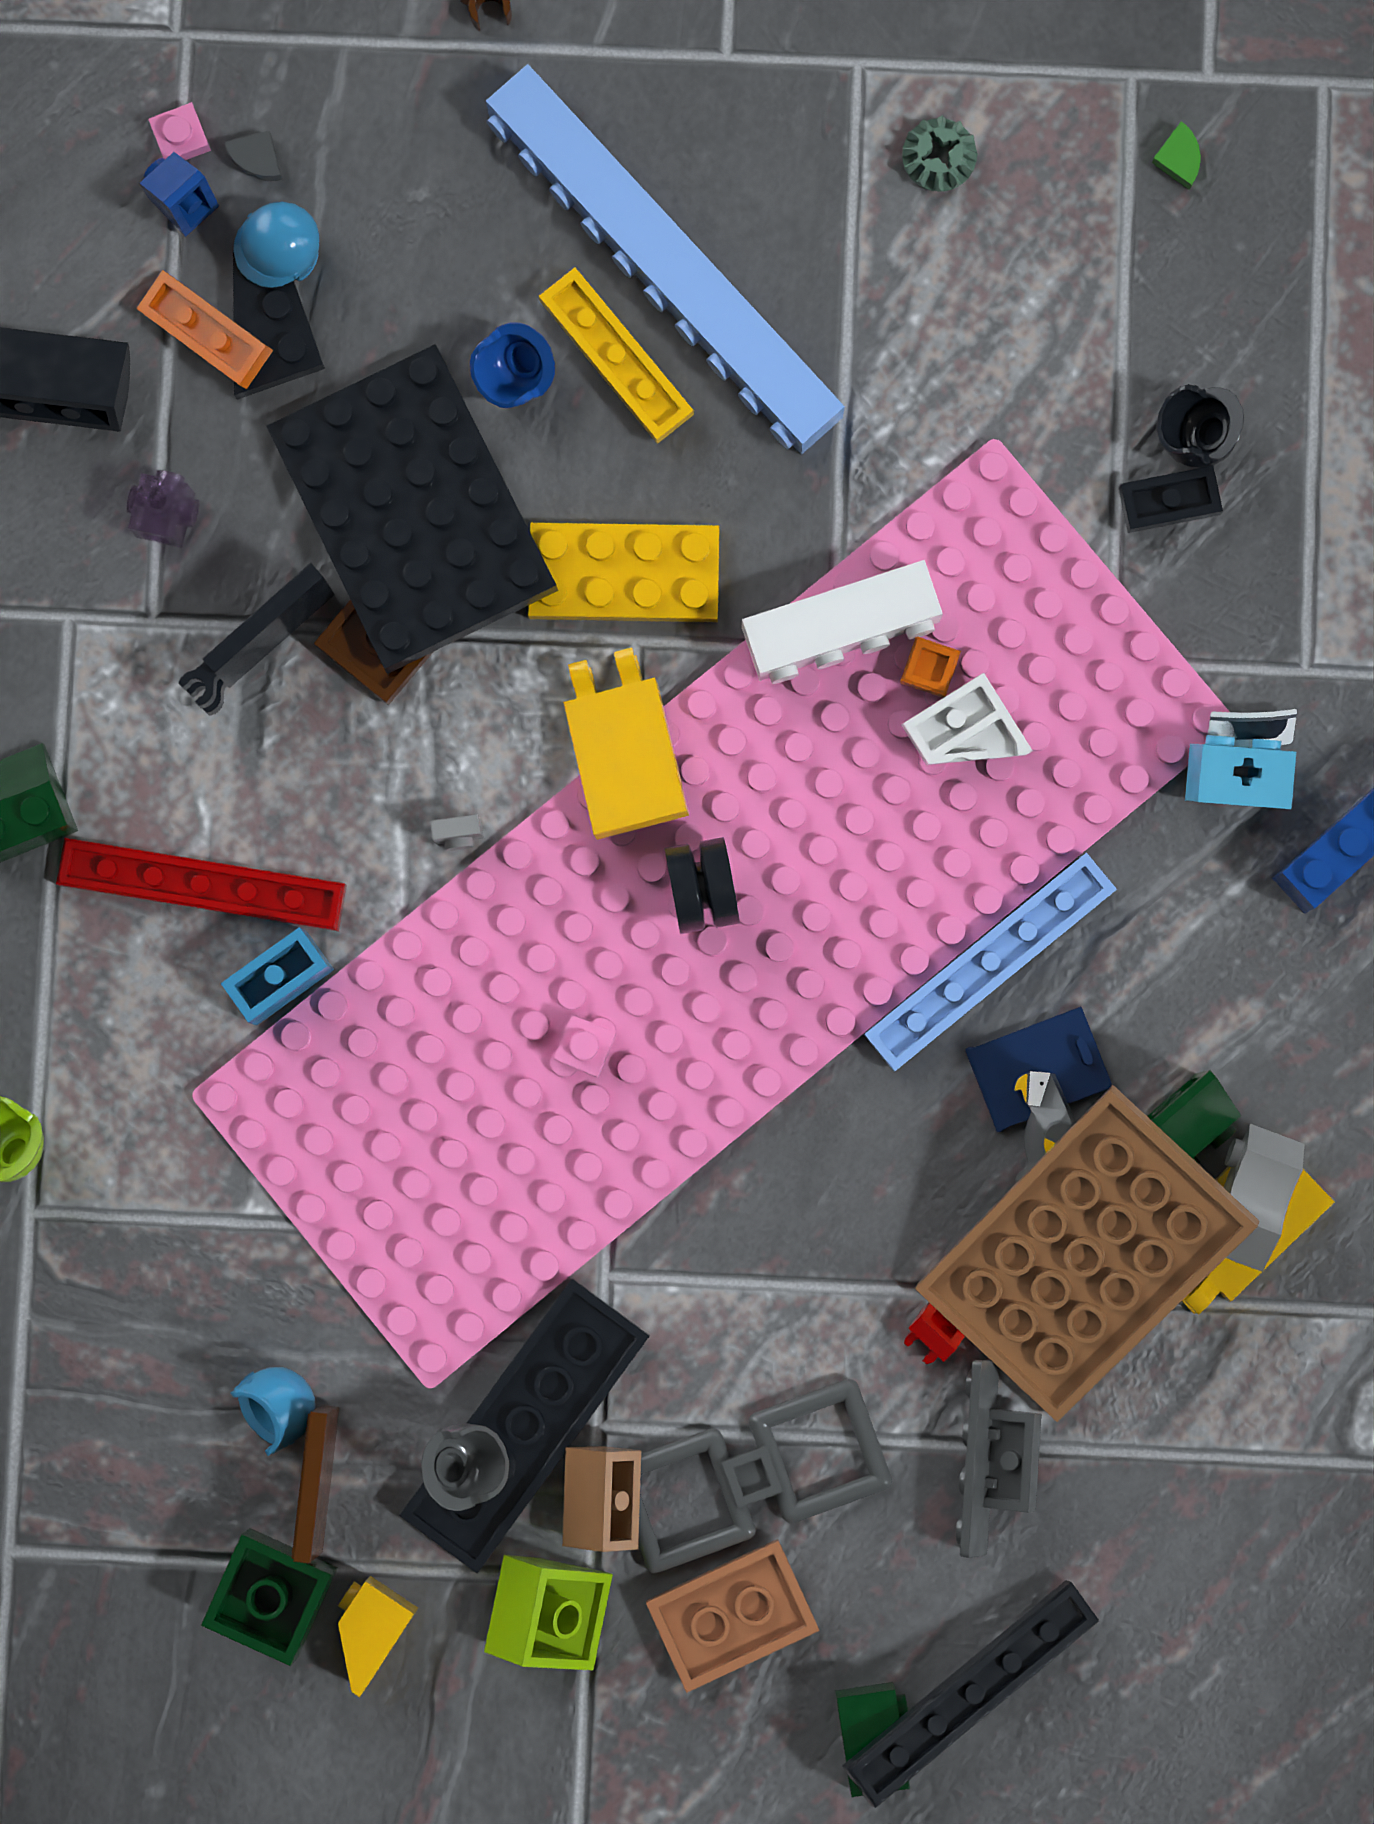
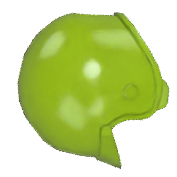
(19, 1141)

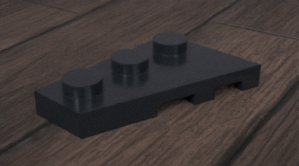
(280, 323)

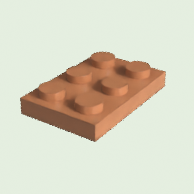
(732, 1615)

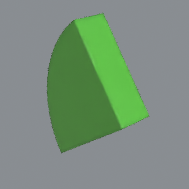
(1180, 156)

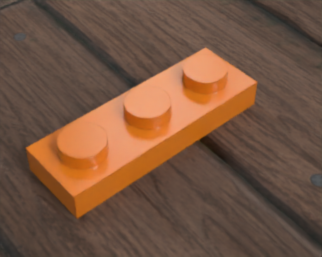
(204, 329)

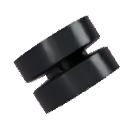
(702, 885)

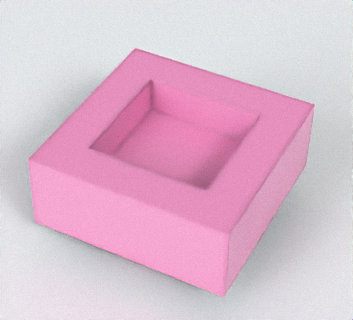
(180, 132)
(584, 1046)

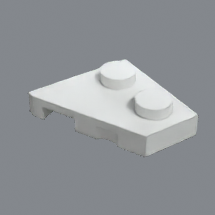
(966, 727)

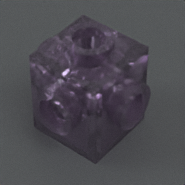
(160, 523)

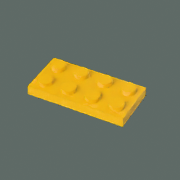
(629, 572)

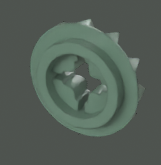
(933, 173)

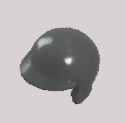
(464, 1466)

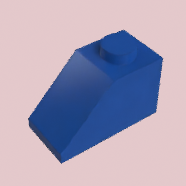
(179, 192)

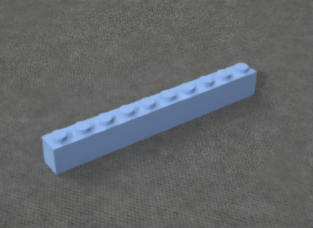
(664, 260)

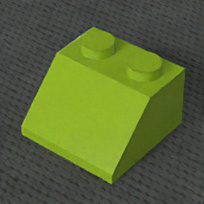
(547, 1613)

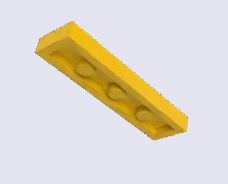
(616, 355)

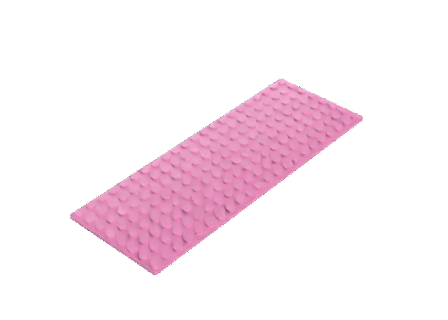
(418, 1088)

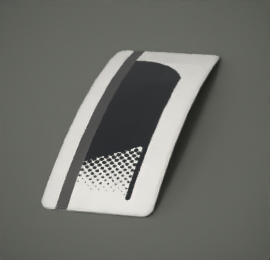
(1256, 725)

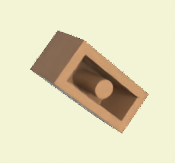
(601, 1498)

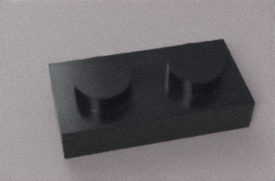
(1170, 499)

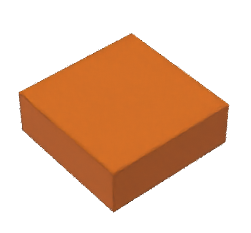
(930, 667)

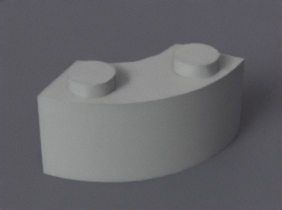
(1263, 1181)

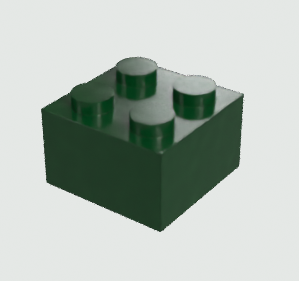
(268, 1597)

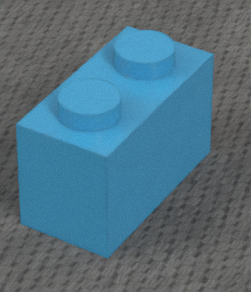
(277, 976)

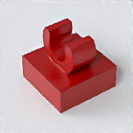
(935, 1333)

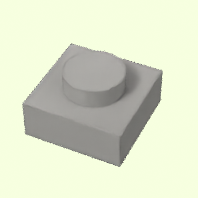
(457, 832)

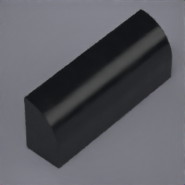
(63, 379)

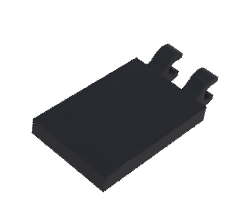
(256, 638)

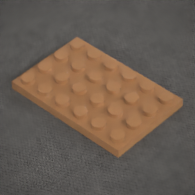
(1086, 1253)

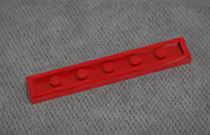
(201, 884)

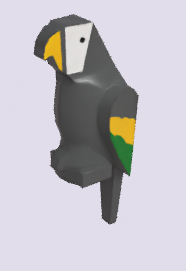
(1048, 1117)

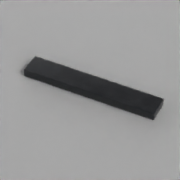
(970, 1693)

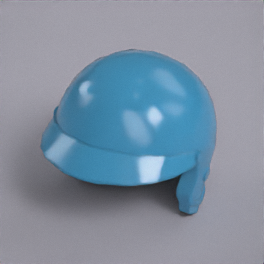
(277, 245)
(275, 1405)

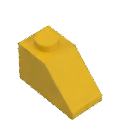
(370, 1628)

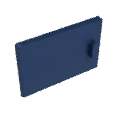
(1048, 1047)

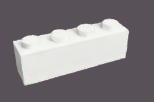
(842, 621)

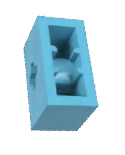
(1268, 779)

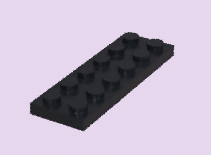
(537, 1414)

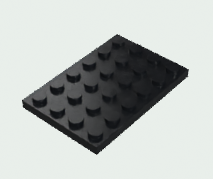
(412, 509)

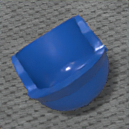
(512, 365)

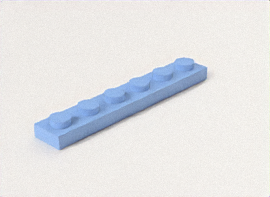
(990, 962)

